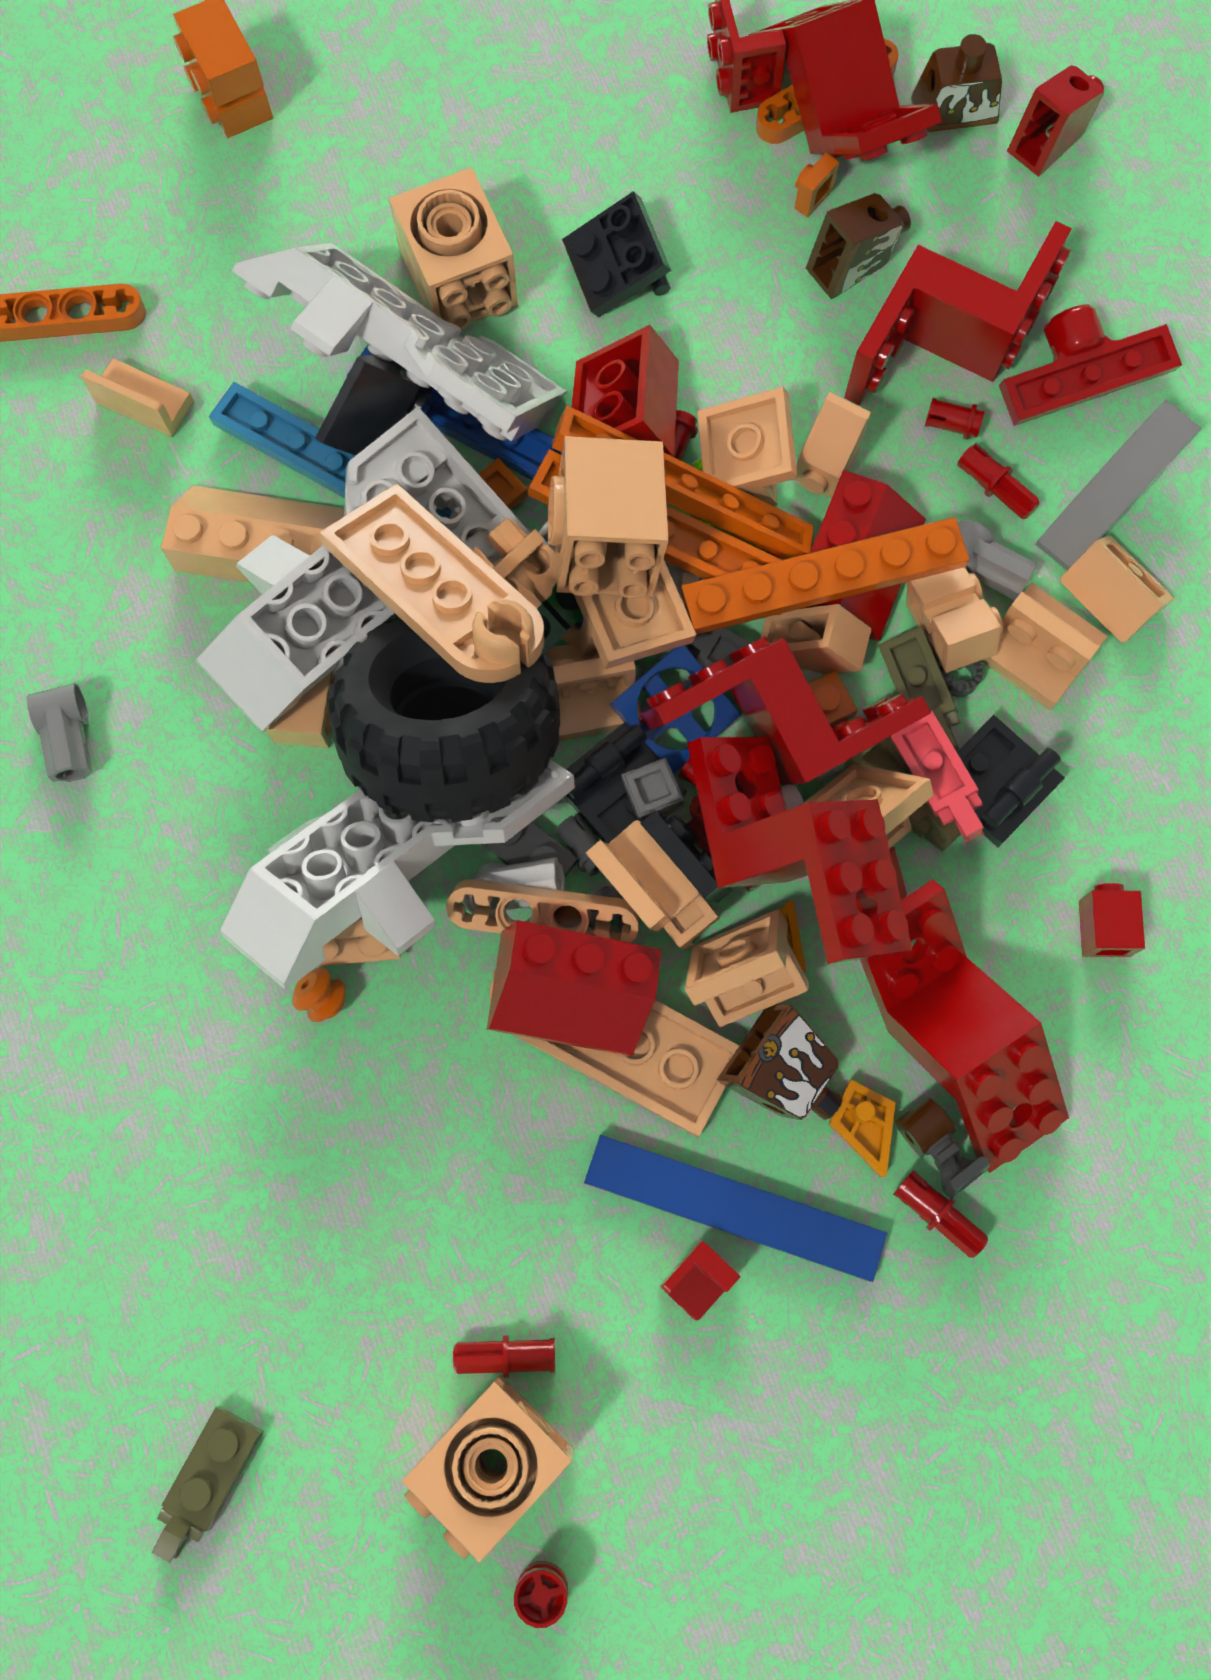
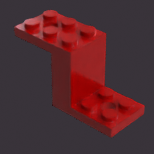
(848, 83)
(957, 314)
(785, 709)
(831, 842)
(967, 1033)

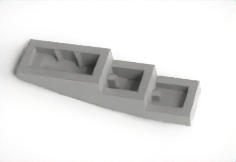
(1118, 484)

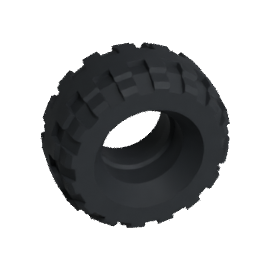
(411, 761)

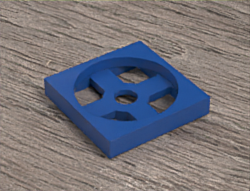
(626, 708)

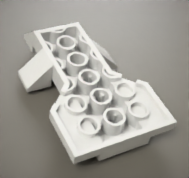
(352, 300)
(318, 607)
(357, 867)

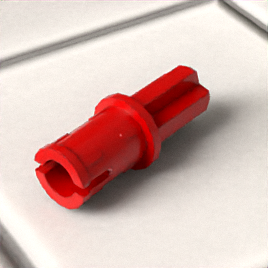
(998, 481)
(940, 1213)
(504, 1356)

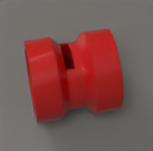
(543, 1604)

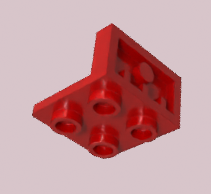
(747, 65)

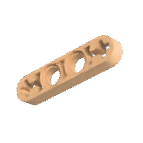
(543, 904)

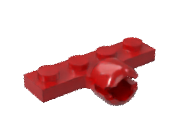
(1086, 365)

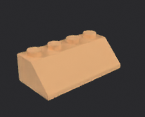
(218, 528)

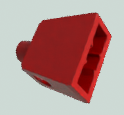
(1062, 101)

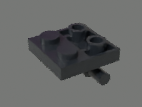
(617, 255)
(1008, 776)
(598, 782)
(678, 843)

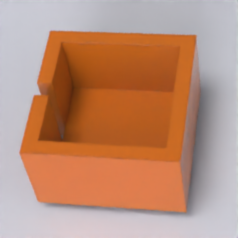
(221, 67)

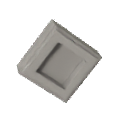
(652, 789)

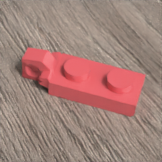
(932, 756)

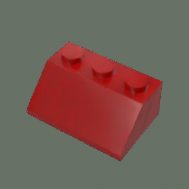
(631, 387)
(857, 512)
(572, 988)

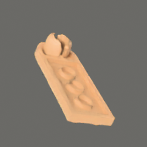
(438, 586)
(668, 1073)

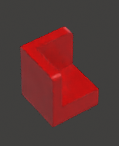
(699, 1280)

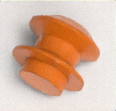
(319, 995)

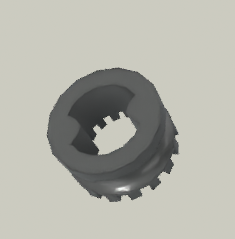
(961, 688)

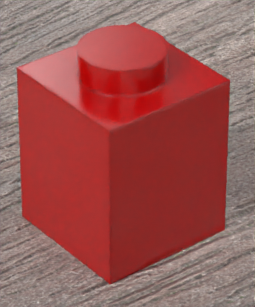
(1111, 922)

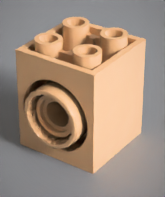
(455, 249)
(608, 516)
(466, 1495)

